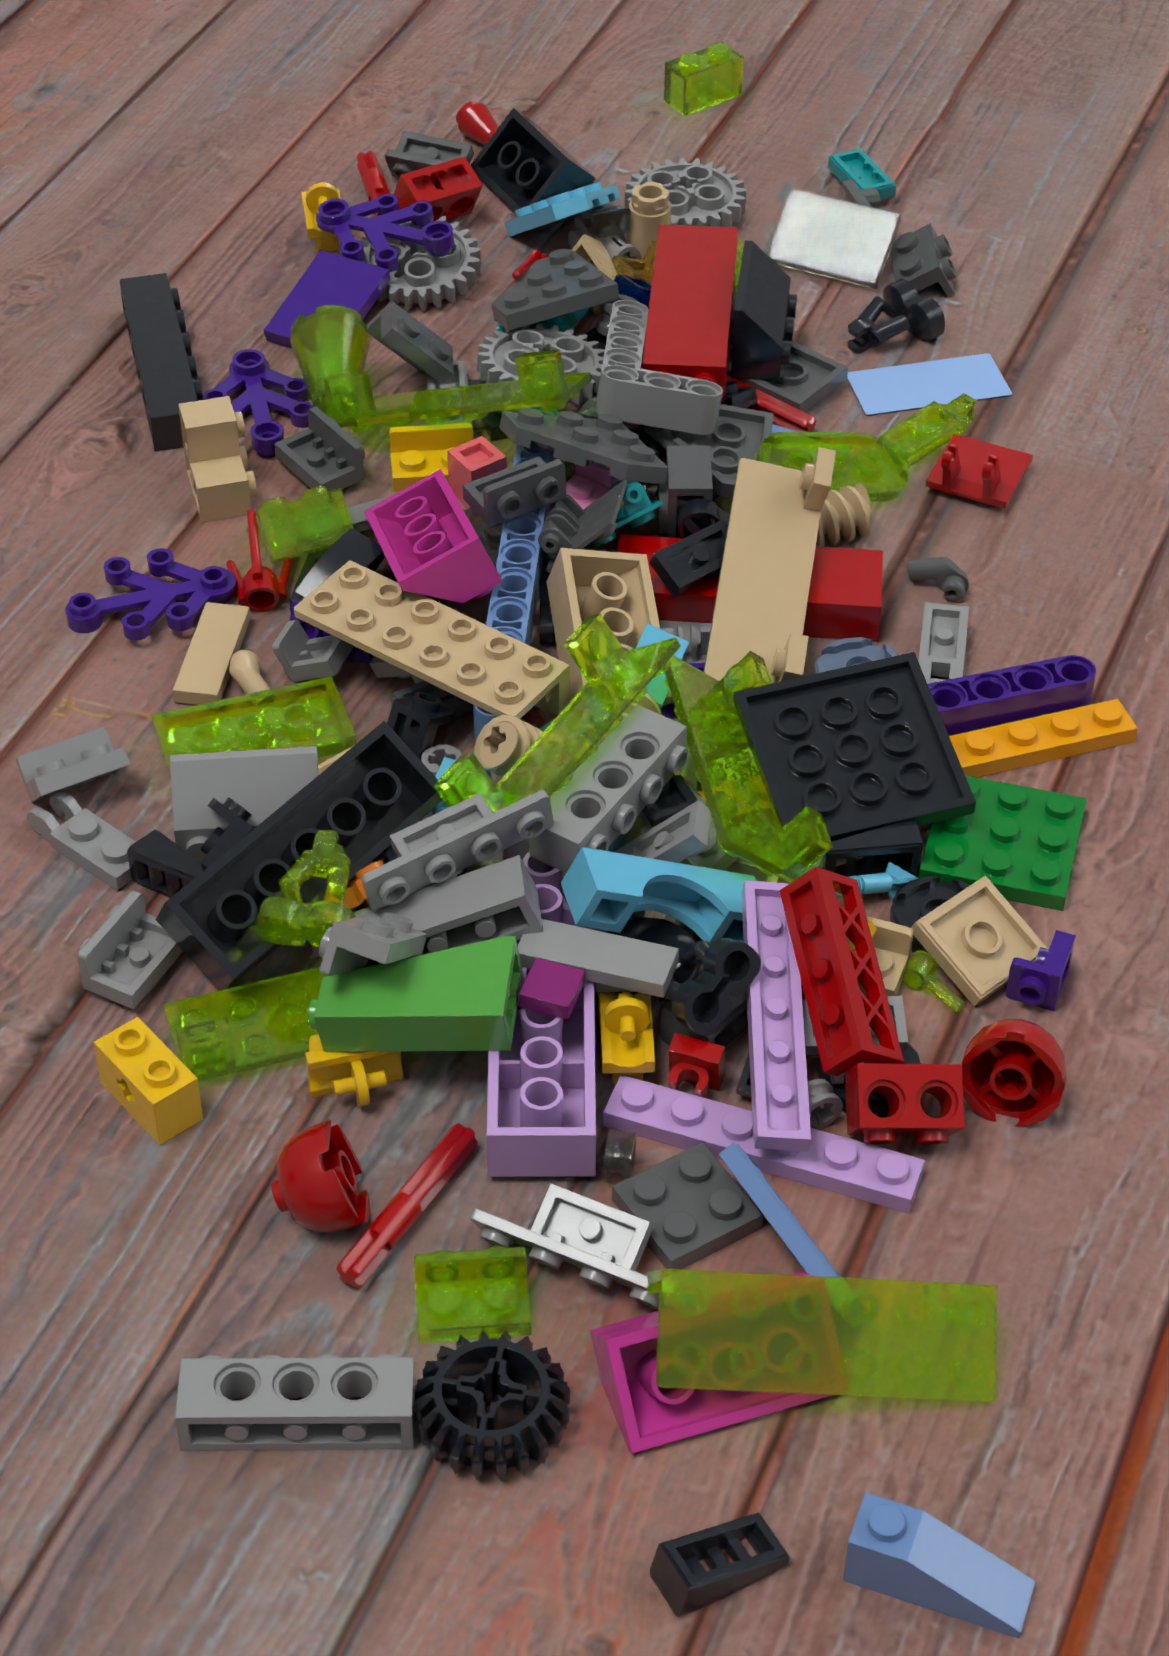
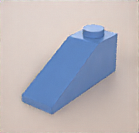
(934, 1567)

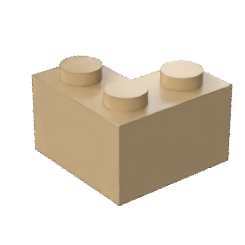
(214, 459)

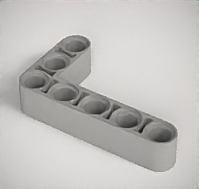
(650, 395)

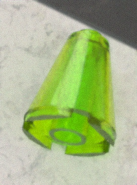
(327, 345)

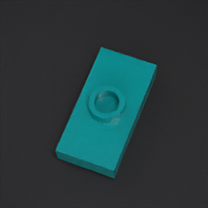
(861, 169)

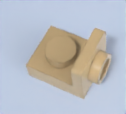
(893, 952)

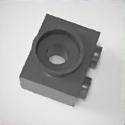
(687, 479)

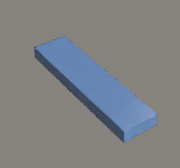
(777, 1212)

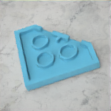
(561, 207)

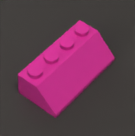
(432, 542)
(663, 1415)

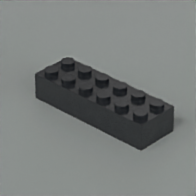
(361, 796)

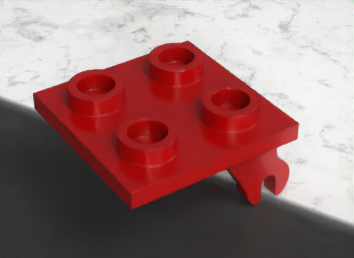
(979, 471)

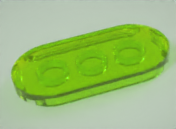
(856, 460)

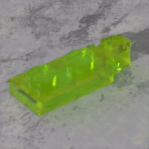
(929, 428)

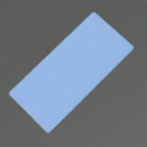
(924, 382)

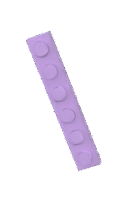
(775, 1025)
(829, 1164)

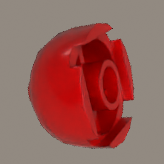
(1013, 1072)
(320, 1181)

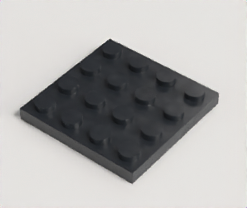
(855, 747)

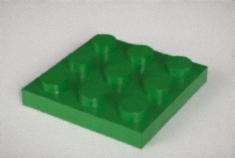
(1014, 838)

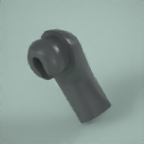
(944, 571)

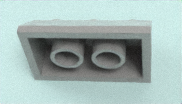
(252, 778)

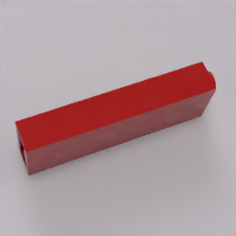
(692, 302)
(841, 596)

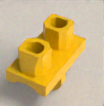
(311, 201)
(626, 1034)
(349, 1071)

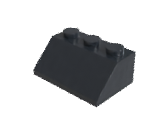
(527, 164)
(762, 317)

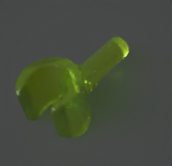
(920, 976)

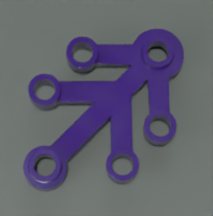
(338, 218)
(252, 370)
(207, 585)

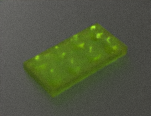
(267, 719)

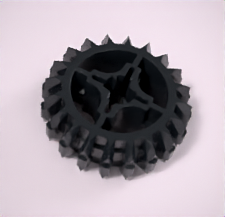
(521, 1423)

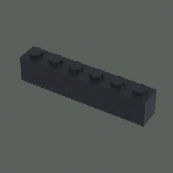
(160, 355)

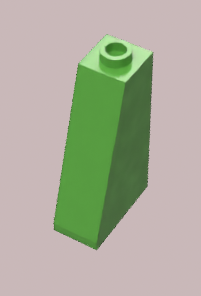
(424, 1002)

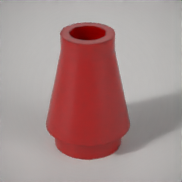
(476, 122)

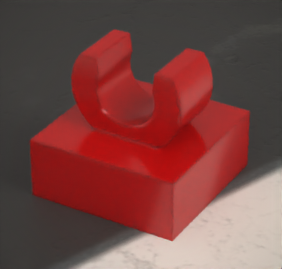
(696, 1063)

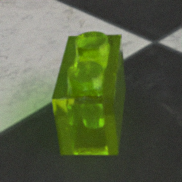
(703, 78)

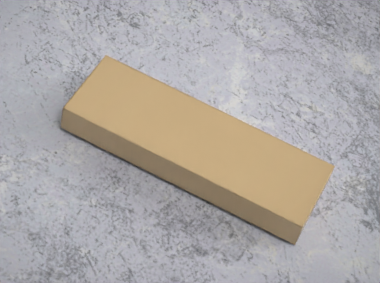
(209, 654)

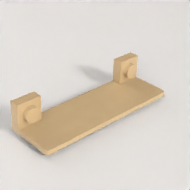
(768, 566)
(436, 643)

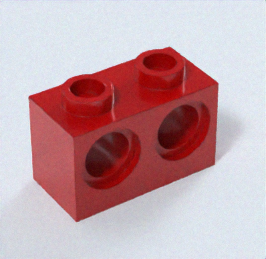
(448, 186)
(902, 1088)

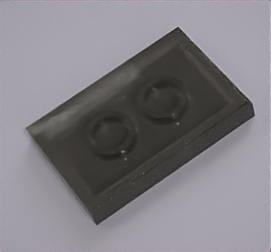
(834, 238)

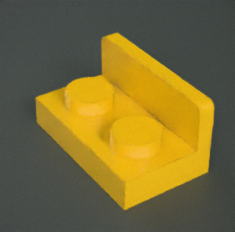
(423, 450)

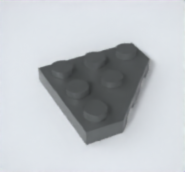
(552, 289)
(736, 437)
(583, 439)

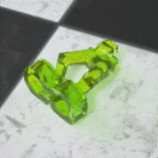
(292, 921)

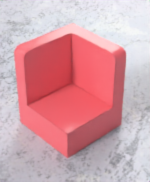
(472, 462)

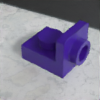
(1043, 980)

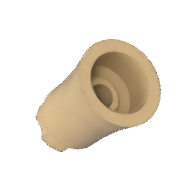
(648, 210)

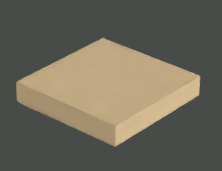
(977, 939)

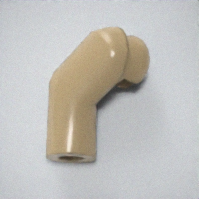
(246, 672)

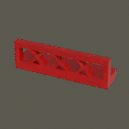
(832, 971)

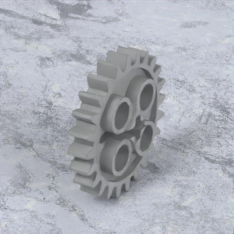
(696, 192)
(426, 277)
(498, 354)

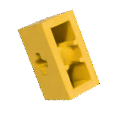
(148, 1080)

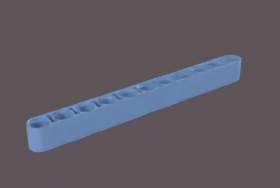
(520, 568)

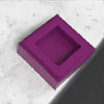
(551, 988)

